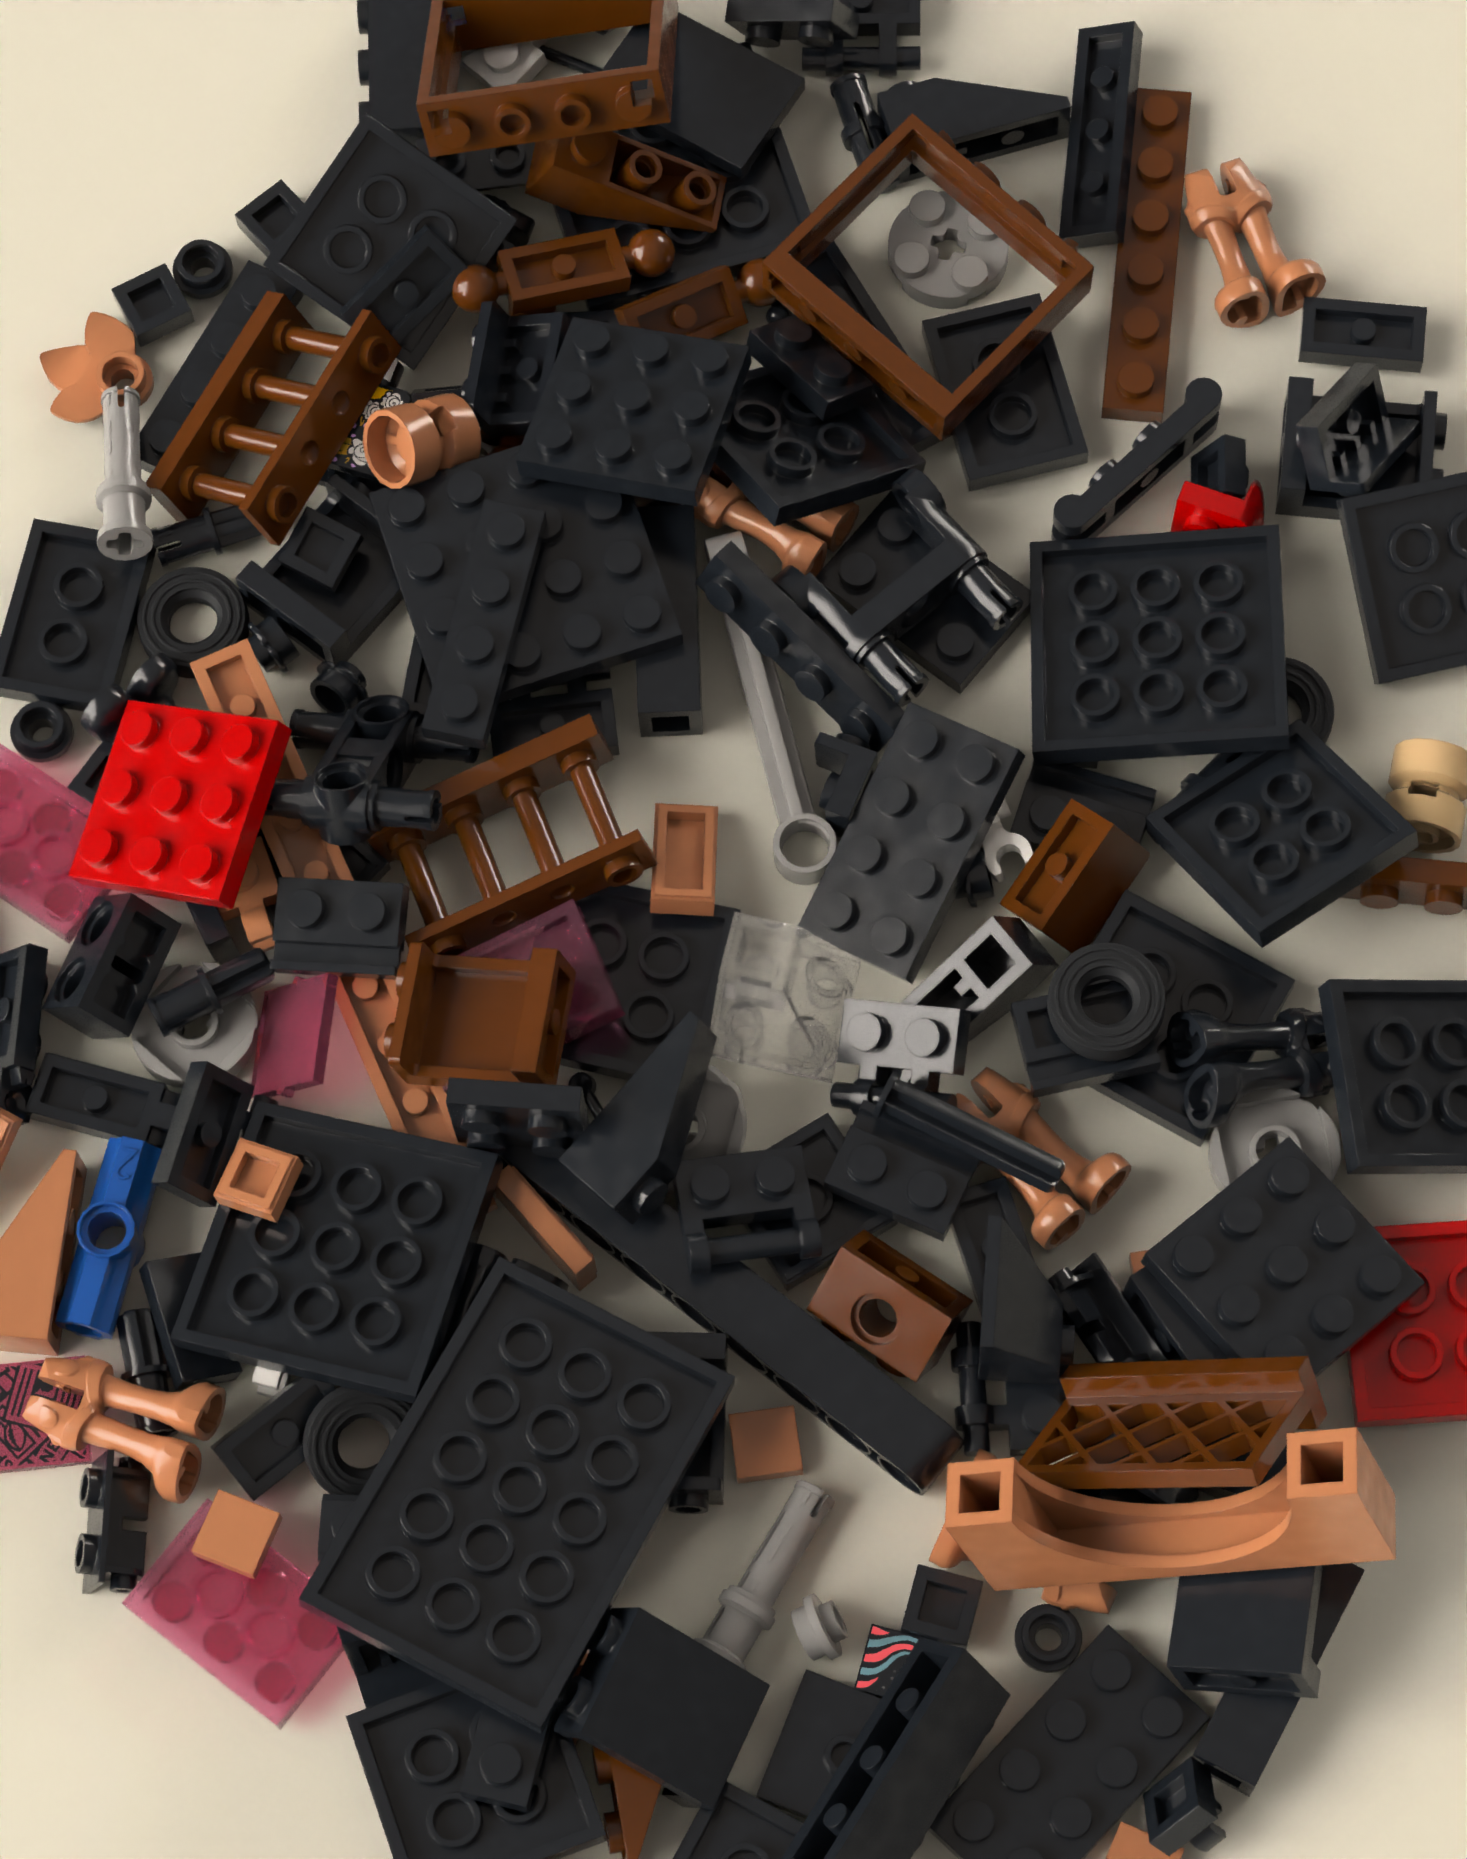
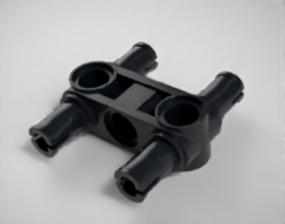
(363, 771)

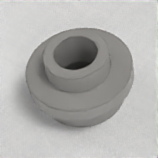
(819, 1627)

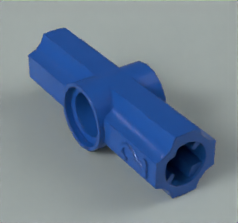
(99, 1275)

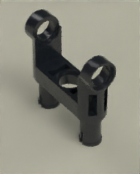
(949, 569)

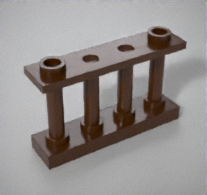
(239, 395)
(517, 782)

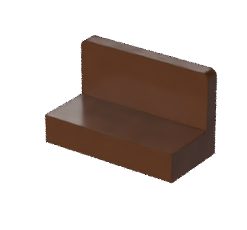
(1075, 877)

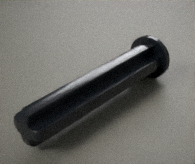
(969, 1134)

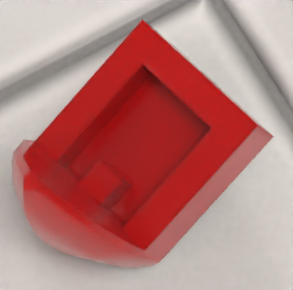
(1209, 509)

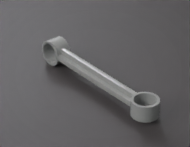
(775, 742)

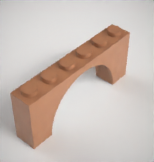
(1315, 1512)

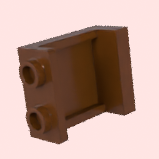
(480, 1017)

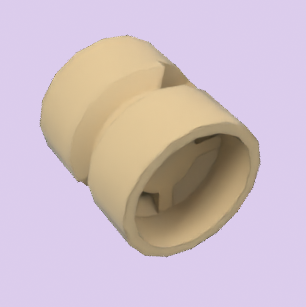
(1429, 791)

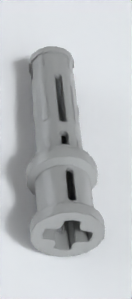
(123, 494)
(748, 1606)

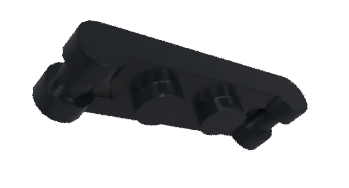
(1153, 456)

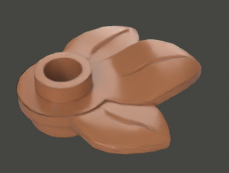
(91, 368)

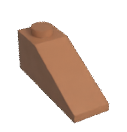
(38, 1259)

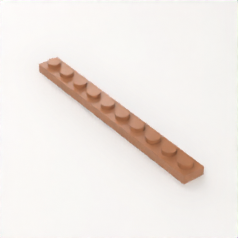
(237, 686)

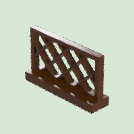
(1179, 1397)

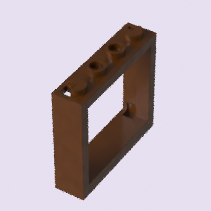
(542, 107)
(860, 342)

